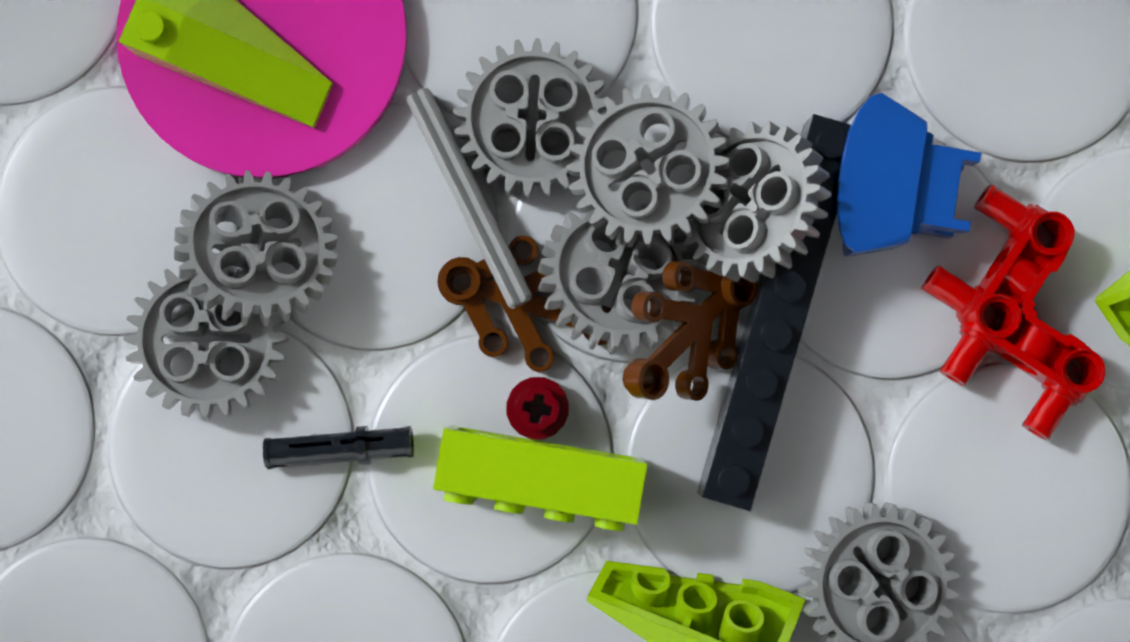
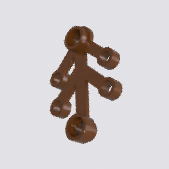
(489, 290)
(650, 376)

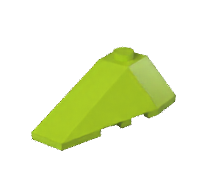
(228, 51)
(693, 609)

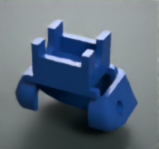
(896, 180)

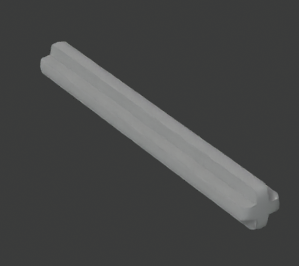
(469, 198)

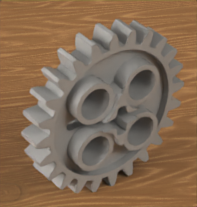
(489, 116)
(624, 130)
(755, 204)
(576, 259)
(263, 287)
(205, 382)
(911, 555)

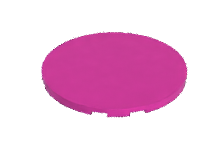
(348, 41)

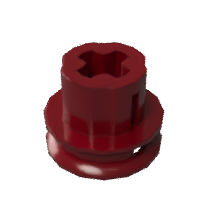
(526, 391)

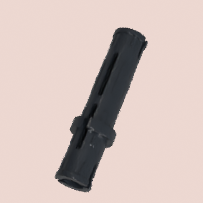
(339, 447)

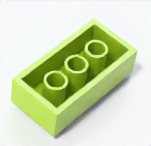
(540, 475)

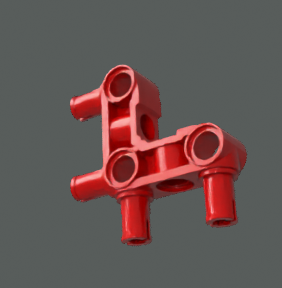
(1021, 336)

